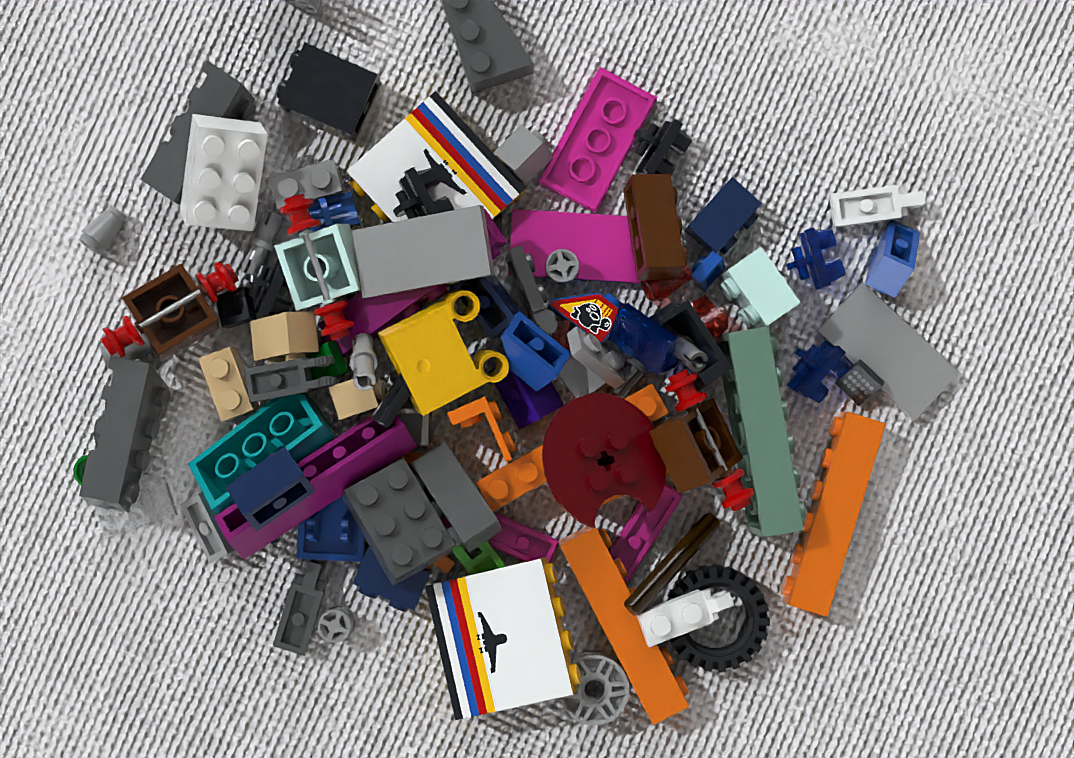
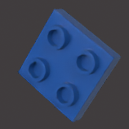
(331, 535)

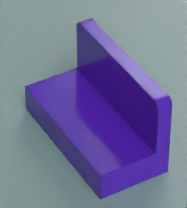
(526, 403)

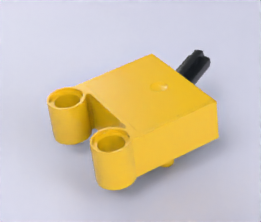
(433, 359)

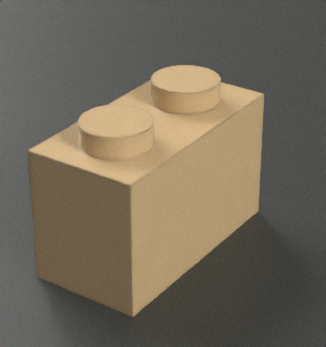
(284, 336)
(227, 384)
(354, 402)

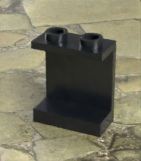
(329, 90)
(687, 322)

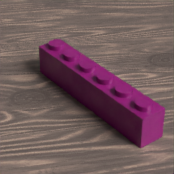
(381, 312)
(330, 471)

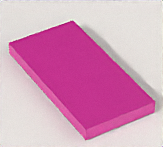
(597, 140)
(597, 240)

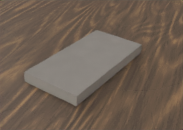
(423, 252)
(879, 337)

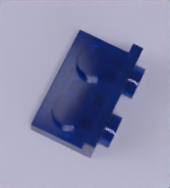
(644, 339)

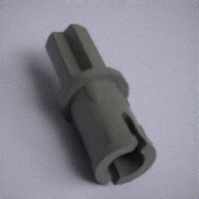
(632, 373)

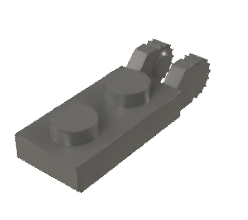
(531, 294)
(286, 378)

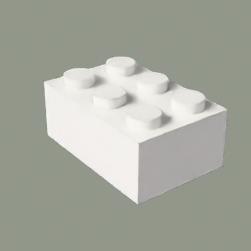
(223, 172)

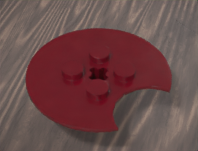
(598, 451)

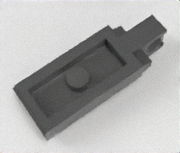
(301, 610)

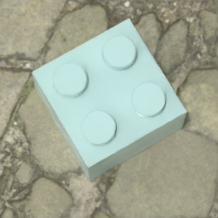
(758, 290)

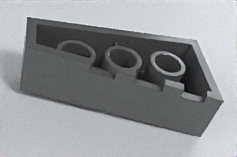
(485, 44)
(216, 97)
(124, 435)

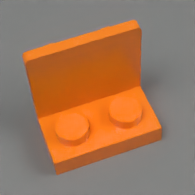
(470, 415)

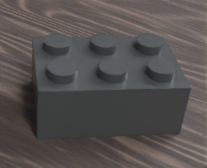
(398, 521)

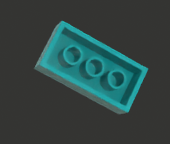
(281, 422)

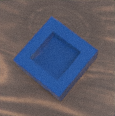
(707, 270)

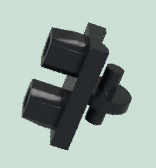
(668, 137)
(414, 195)
(269, 302)

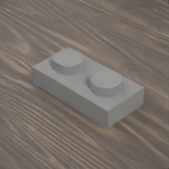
(595, 357)
(206, 528)

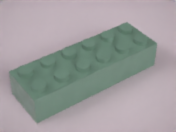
(760, 432)

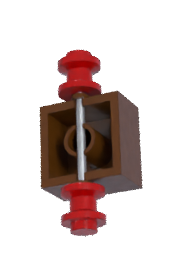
(170, 311)
(699, 444)

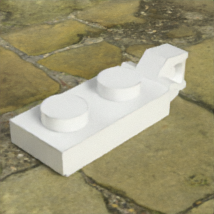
(873, 205)
(682, 615)

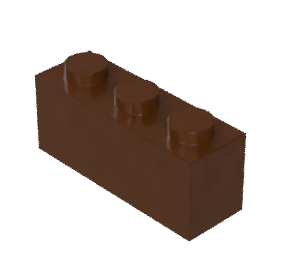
(654, 227)

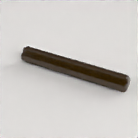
(672, 564)

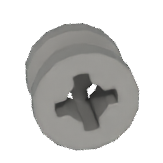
(562, 261)
(332, 630)

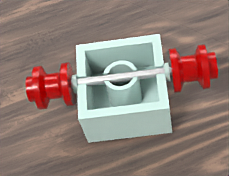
(319, 266)

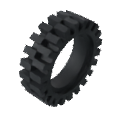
(755, 623)

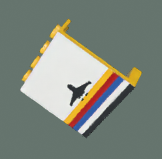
(437, 140)
(503, 638)

